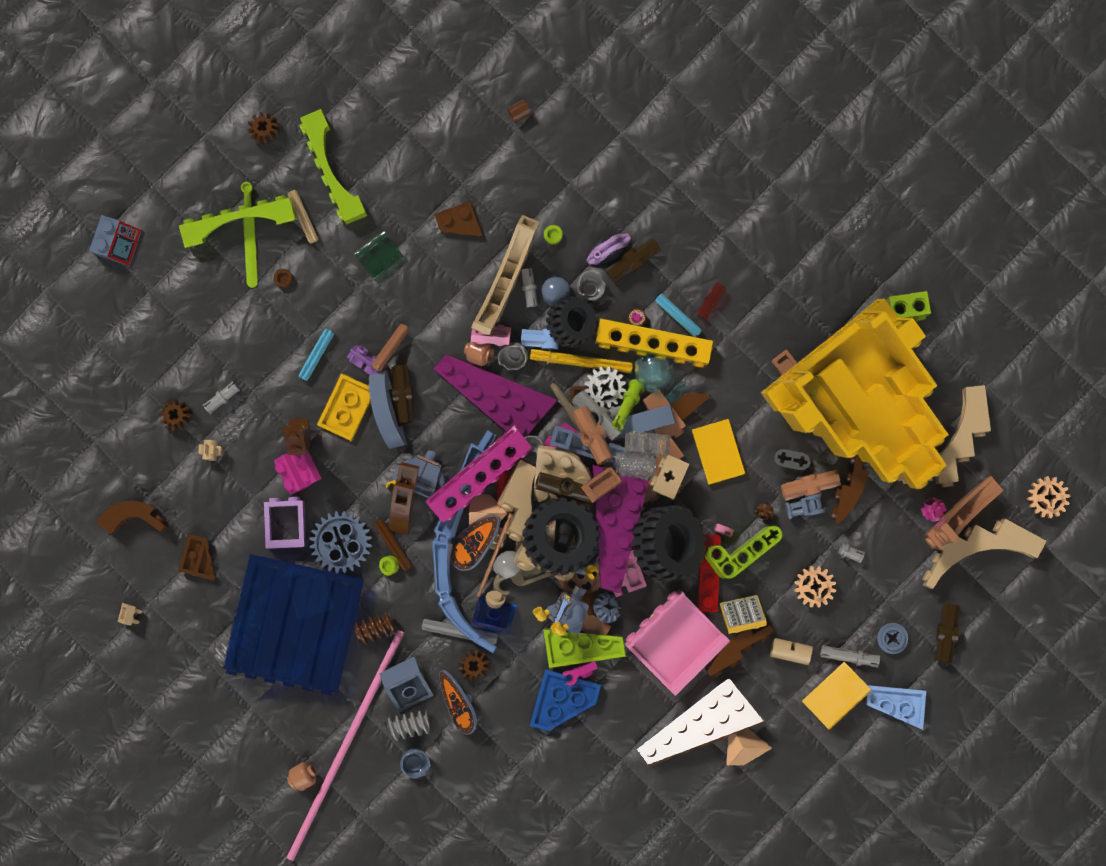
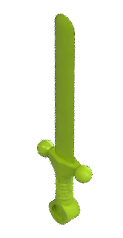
(249, 240)

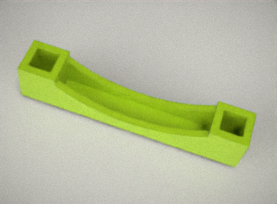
(316, 128)
(196, 232)

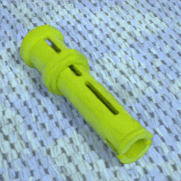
(630, 398)

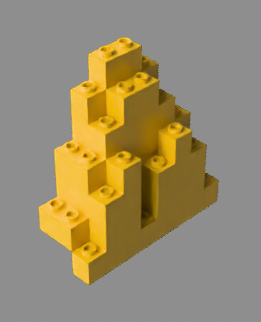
(867, 397)

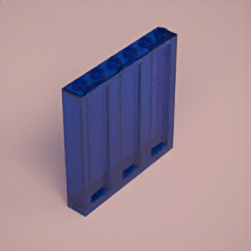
(292, 624)

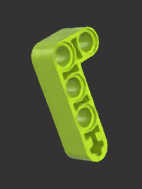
(746, 548)

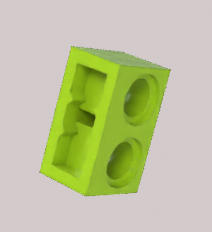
(907, 302)

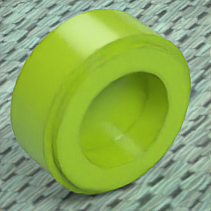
(553, 234)
(389, 565)

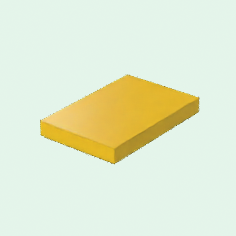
(345, 407)
(718, 451)
(836, 695)

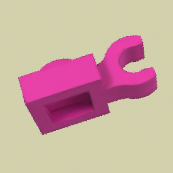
(583, 670)

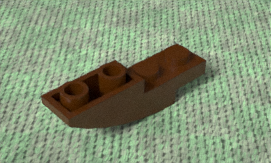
(849, 495)
(403, 498)
(731, 652)

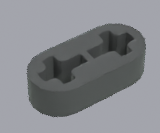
(793, 455)

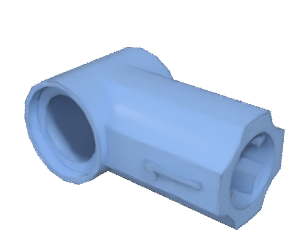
(538, 338)

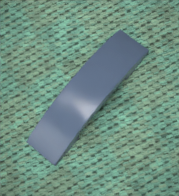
(383, 410)
(648, 421)
(571, 441)

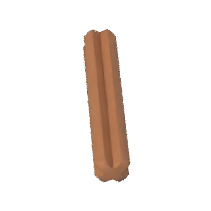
(390, 347)

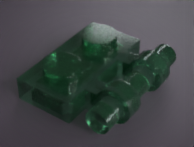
(382, 259)

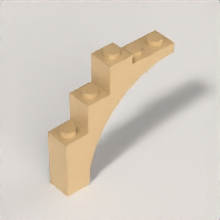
(507, 275)
(974, 421)
(517, 499)
(1005, 536)

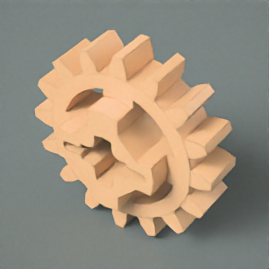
(1047, 489)
(822, 585)

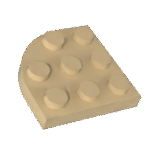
(560, 464)

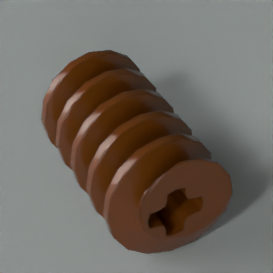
(375, 628)

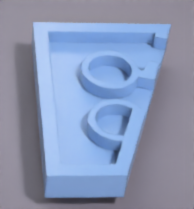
(900, 703)

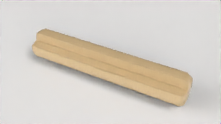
(303, 217)

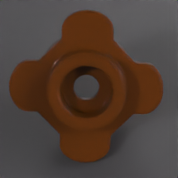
(764, 511)

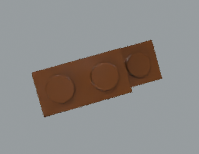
(297, 436)

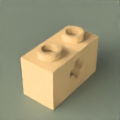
(678, 470)

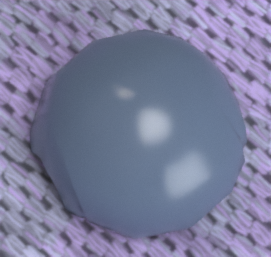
(555, 290)
(415, 763)

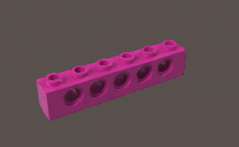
(482, 463)

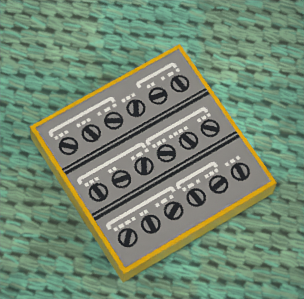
(743, 614)

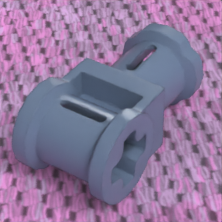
(806, 506)

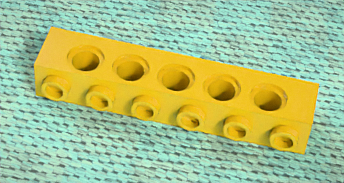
(702, 346)

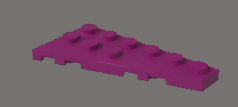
(497, 397)
(617, 517)

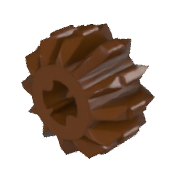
(268, 122)
(168, 417)
(467, 665)

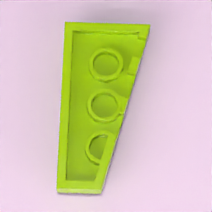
(581, 648)

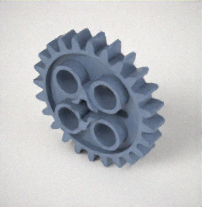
(356, 535)

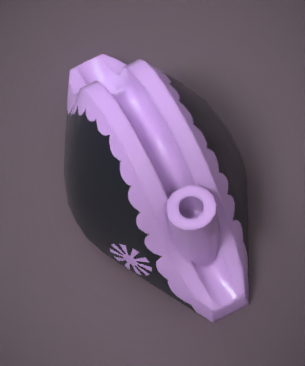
(608, 249)

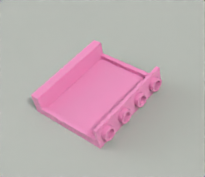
(676, 642)

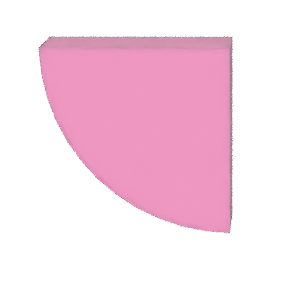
(724, 530)

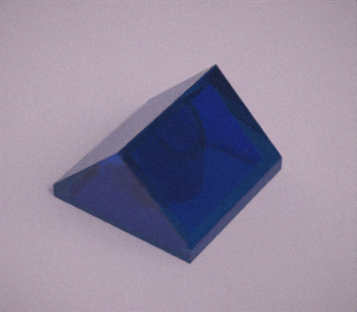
(493, 619)

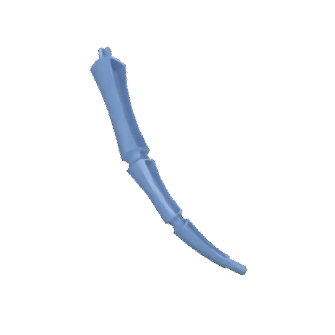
(442, 551)

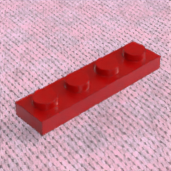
(708, 578)

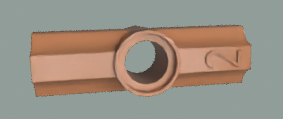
(592, 435)
(810, 485)

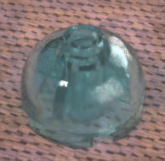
(653, 374)

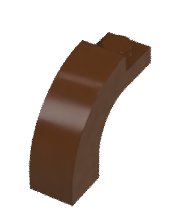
(119, 513)

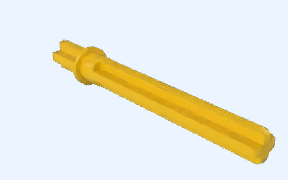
(582, 361)

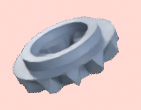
(603, 613)
(902, 638)

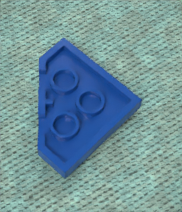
(561, 702)

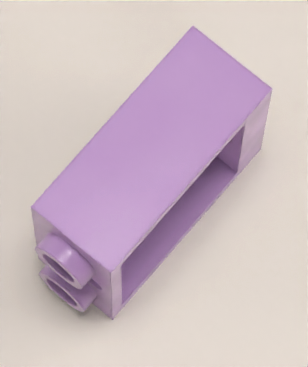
(294, 543)

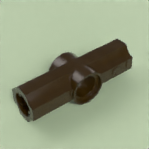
(633, 260)
(402, 394)
(553, 485)
(947, 633)

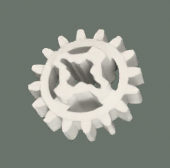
(612, 391)

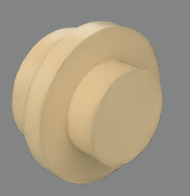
(495, 599)

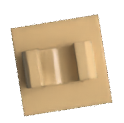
(126, 614)

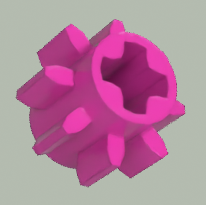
(933, 509)

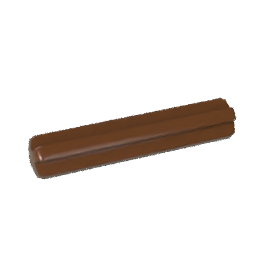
(393, 545)

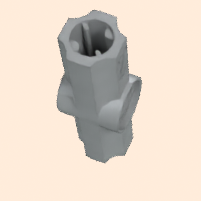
(605, 421)

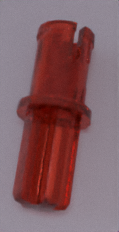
(711, 300)

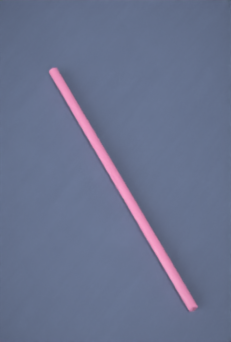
(344, 747)

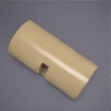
(791, 651)

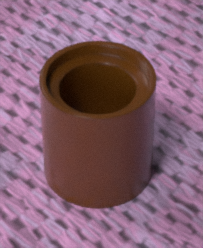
(519, 111)

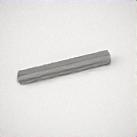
(450, 629)

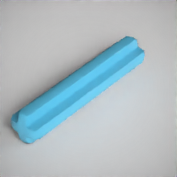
(678, 315)
(316, 354)

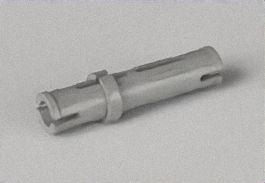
(850, 656)

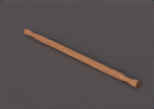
(494, 555)

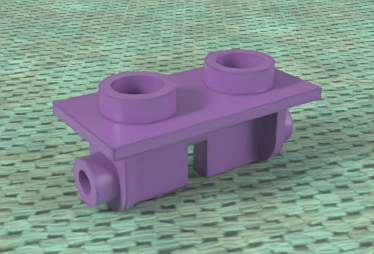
(360, 355)

